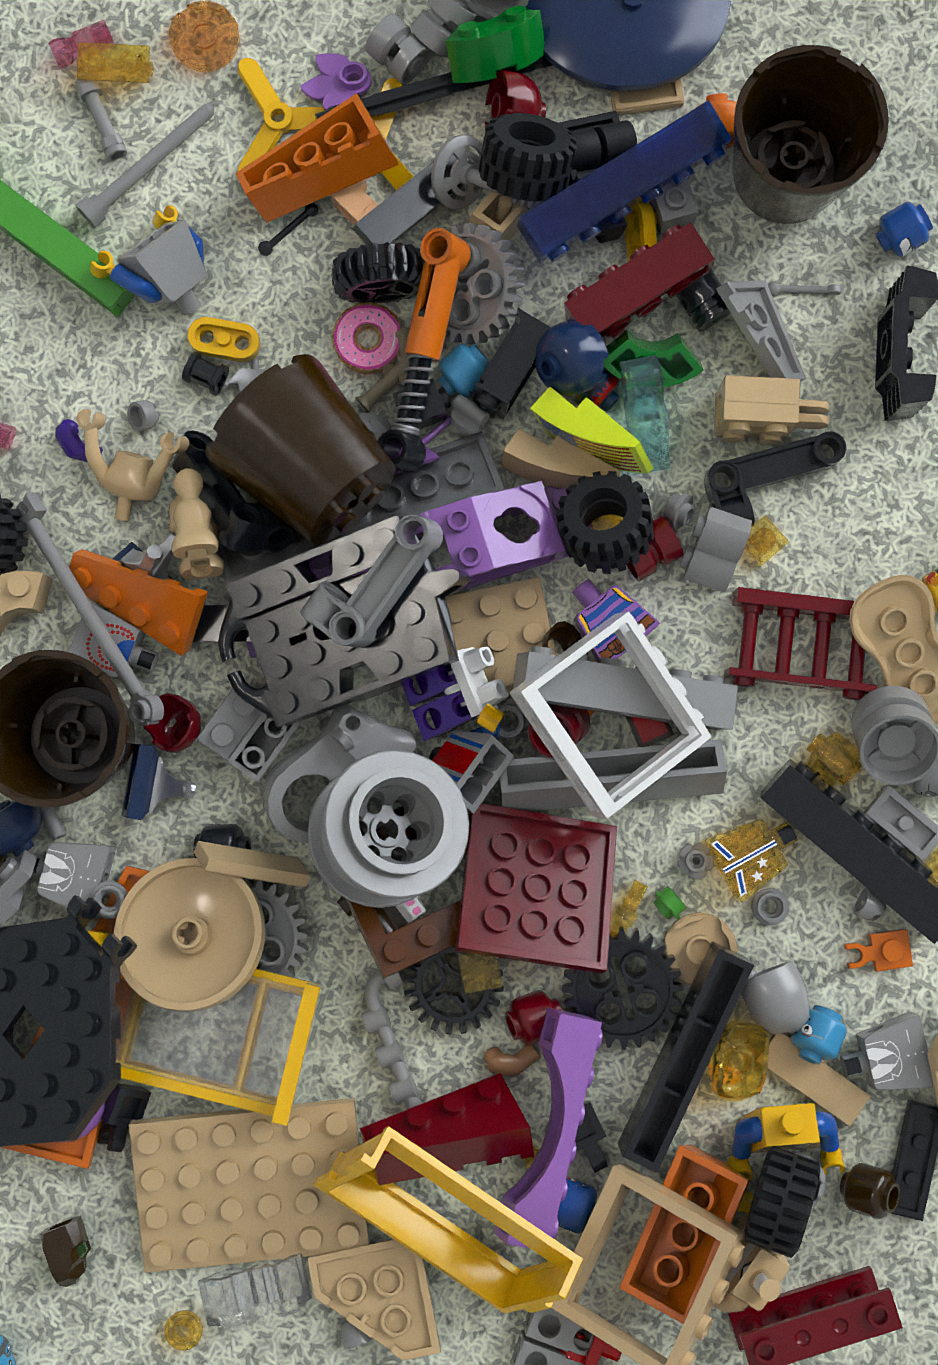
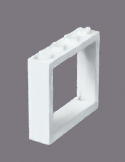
(564, 751)

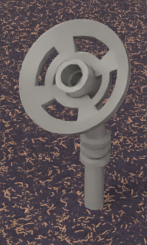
(462, 173)

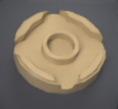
(689, 943)

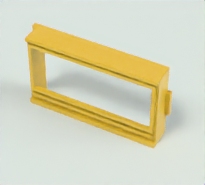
(441, 1241)

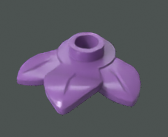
(336, 80)

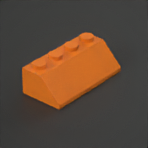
(674, 1253)

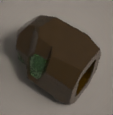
(66, 1250)

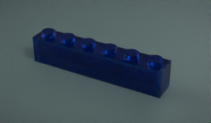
(624, 182)

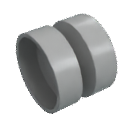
(895, 735)

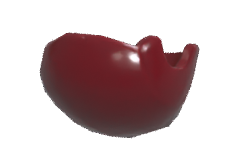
(184, 730)

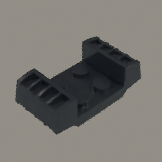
(907, 300)

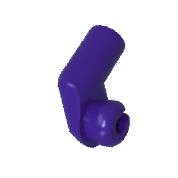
(69, 440)

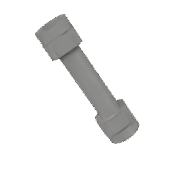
(111, 142)

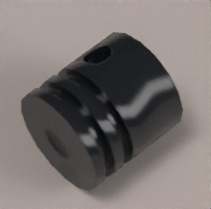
(704, 302)

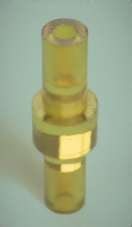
(626, 913)

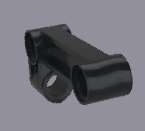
(769, 468)
(240, 523)

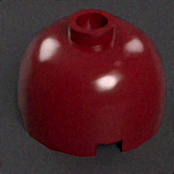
(514, 94)

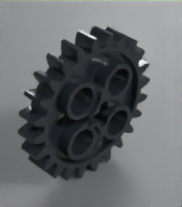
(654, 978)

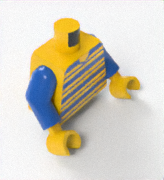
(789, 1129)

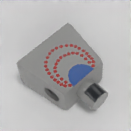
(126, 637)

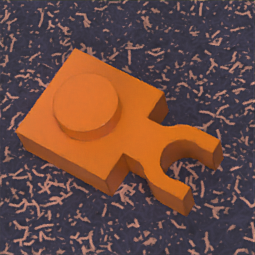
(886, 950)

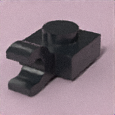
(122, 1107)
(587, 1136)

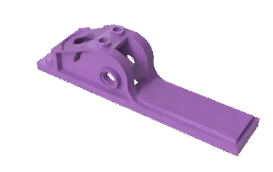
(483, 550)

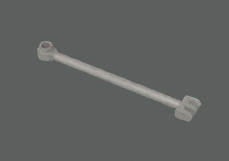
(144, 707)

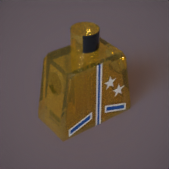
(750, 855)

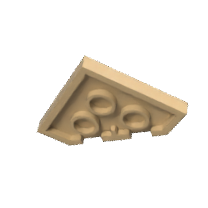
(382, 1294)

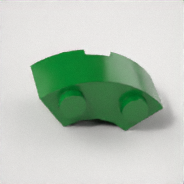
(495, 44)
(673, 354)

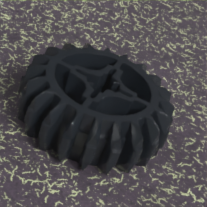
(378, 273)
(425, 999)

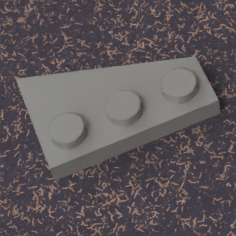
(762, 326)

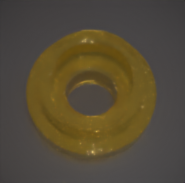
(189, 1320)

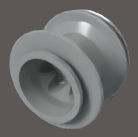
(431, 808)

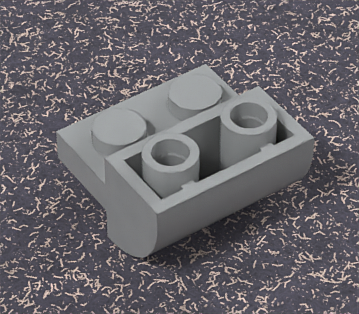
(245, 736)

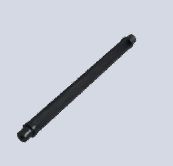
(426, 91)

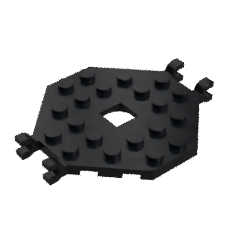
(70, 991)

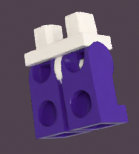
(464, 691)

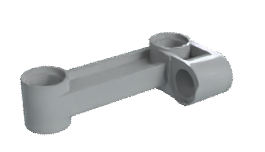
(379, 590)

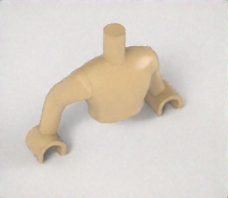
(130, 474)

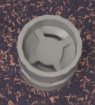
(440, 22)
(393, 45)

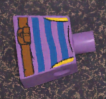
(600, 608)

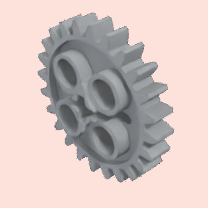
(473, 286)
(281, 928)

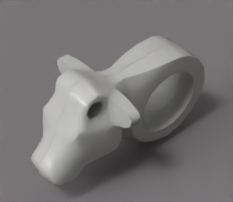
(343, 741)

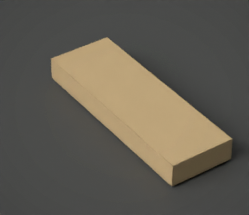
(251, 864)
(816, 1081)

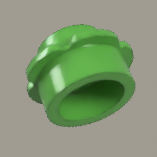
(669, 903)

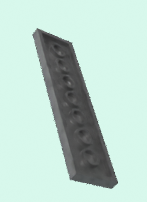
(460, 473)

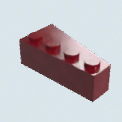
(641, 282)
(458, 1130)

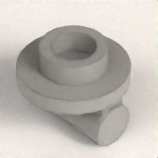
(467, 416)

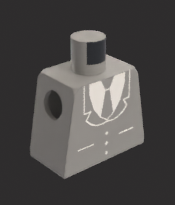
(72, 870)
(891, 1055)

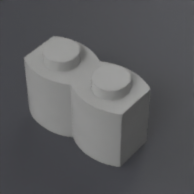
(717, 548)

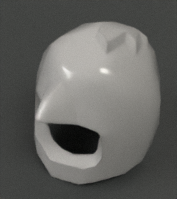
(778, 998)

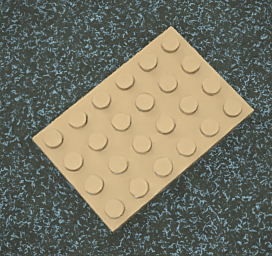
(242, 1186)

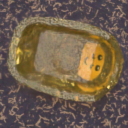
(739, 1061)

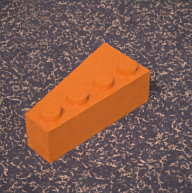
(317, 161)

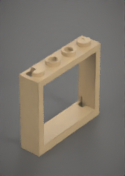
(593, 1238)

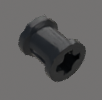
(205, 373)

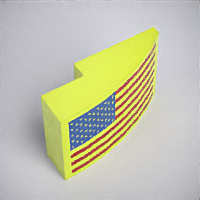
(591, 431)

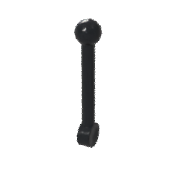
(266, 248)

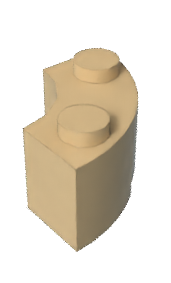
(22, 594)

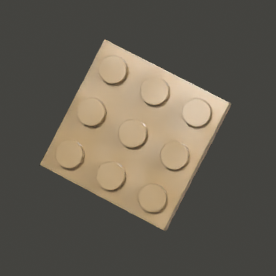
(503, 618)

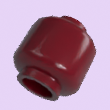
(528, 1015)

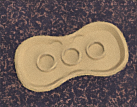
(899, 631)

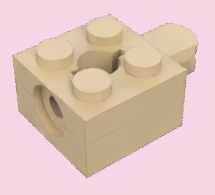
(764, 409)

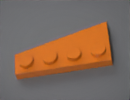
(148, 603)

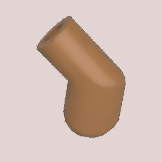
(510, 1064)

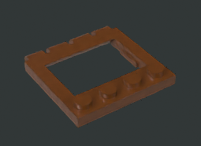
(413, 941)

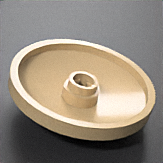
(192, 934)

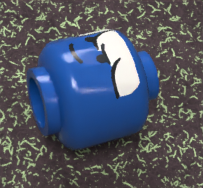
(904, 229)

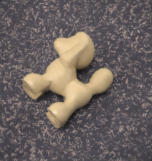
(194, 529)

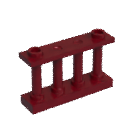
(788, 609)
(816, 1319)

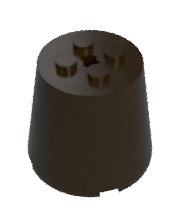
(816, 115)
(301, 450)
(40, 703)

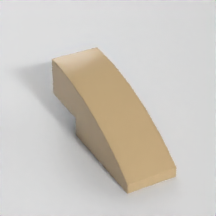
(553, 464)

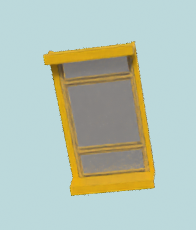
(229, 1054)

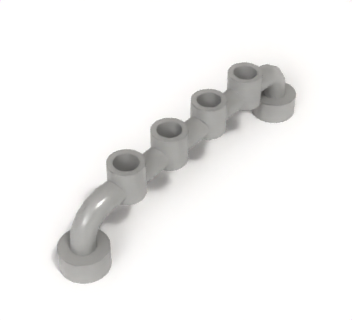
(390, 1052)

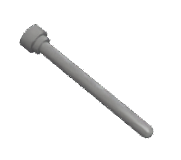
(95, 207)

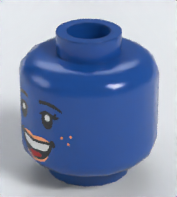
(577, 1206)

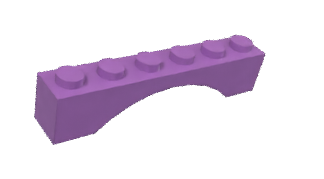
(569, 1051)

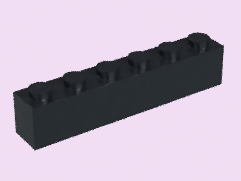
(856, 845)
(684, 1056)

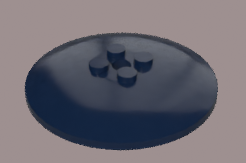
(630, 41)

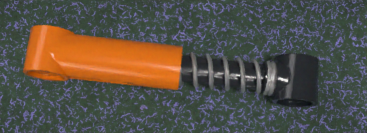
(425, 342)

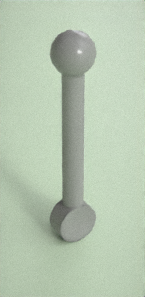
(775, 288)

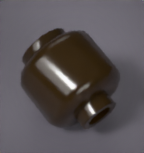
(870, 1190)

